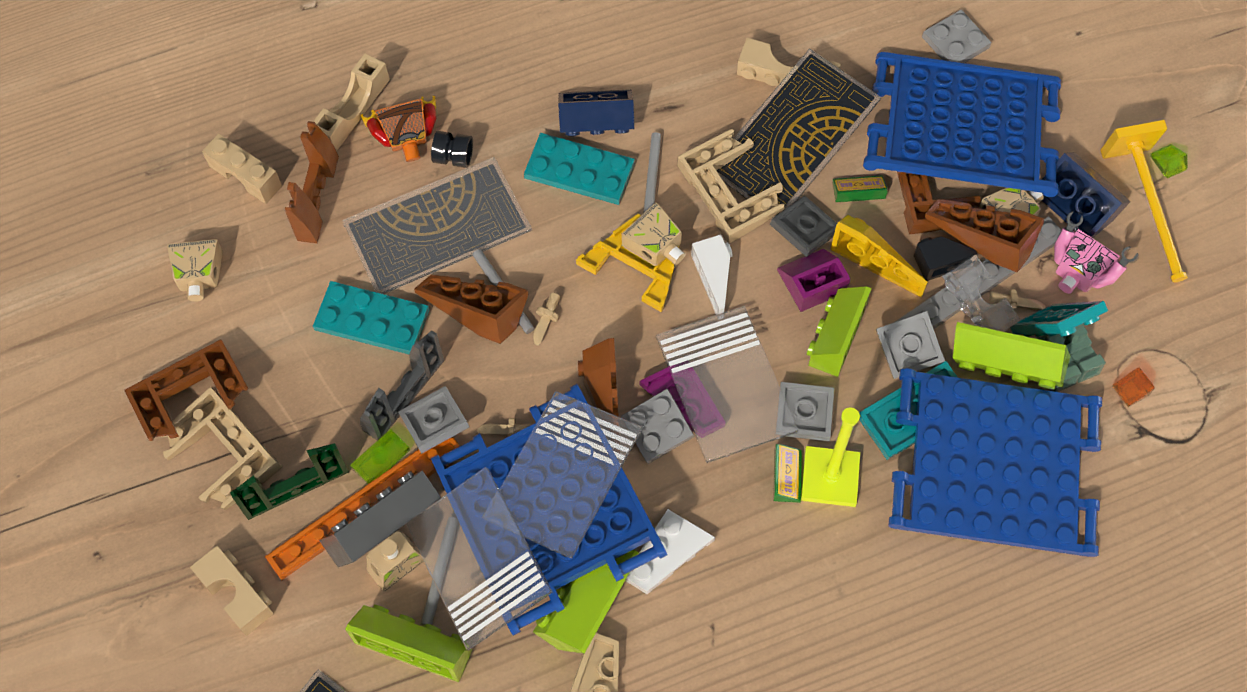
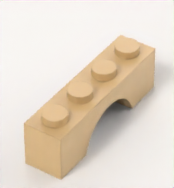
(759, 63)
(365, 85)

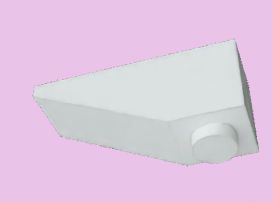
(712, 263)

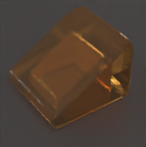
(1134, 387)

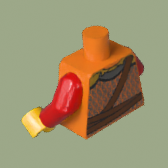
(403, 126)

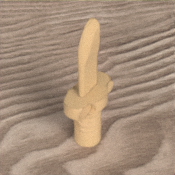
(1015, 301)
(547, 314)
(509, 429)

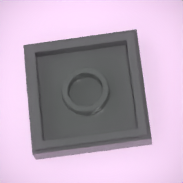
(804, 226)

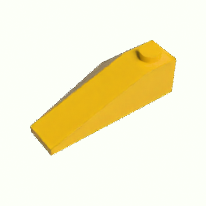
(868, 249)

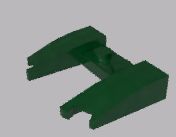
(256, 500)

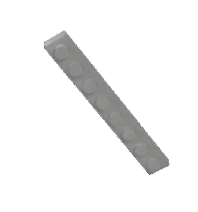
(945, 304)

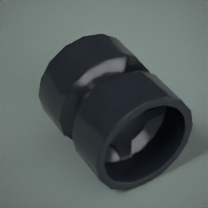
(453, 149)

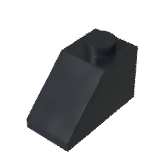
(939, 256)

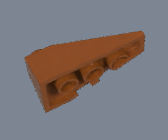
(996, 235)
(482, 308)
(600, 375)

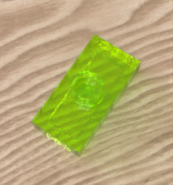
(380, 457)

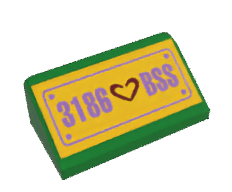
(859, 188)
(787, 474)

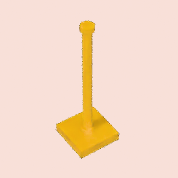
(1134, 141)

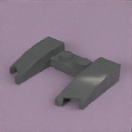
(382, 410)

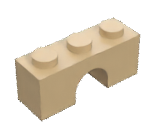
(232, 160)
(219, 571)

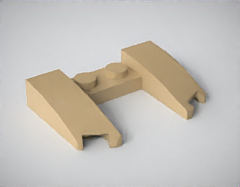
(731, 218)
(212, 414)

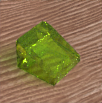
(1170, 160)

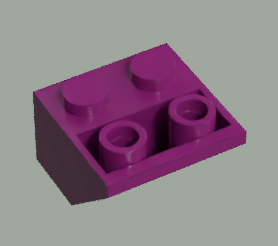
(814, 278)

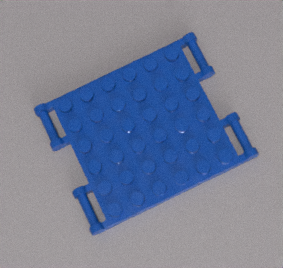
(965, 123)
(996, 463)
(615, 530)

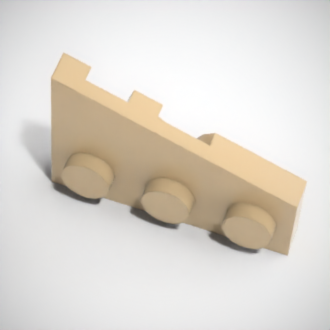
(598, 667)

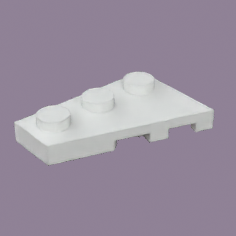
(681, 543)

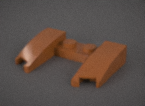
(919, 200)
(305, 205)
(150, 393)

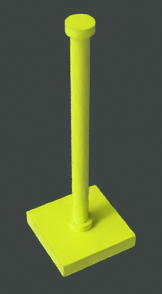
(833, 474)

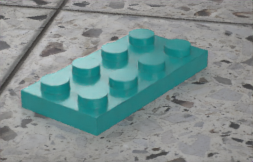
(579, 168)
(371, 317)
(1059, 319)
(881, 418)

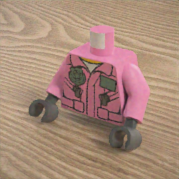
(1085, 261)

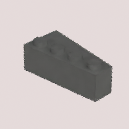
(380, 519)

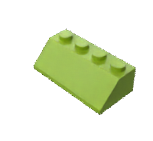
(1010, 355)
(585, 606)
(409, 642)

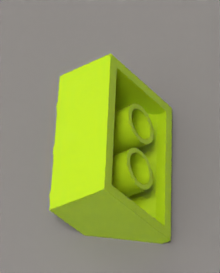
(838, 329)

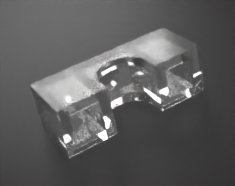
(965, 284)

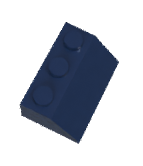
(596, 112)
(1084, 194)

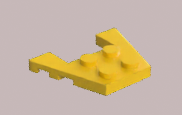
(662, 274)

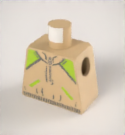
(1014, 199)
(654, 237)
(195, 266)
(393, 560)

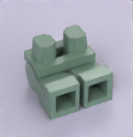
(1083, 360)

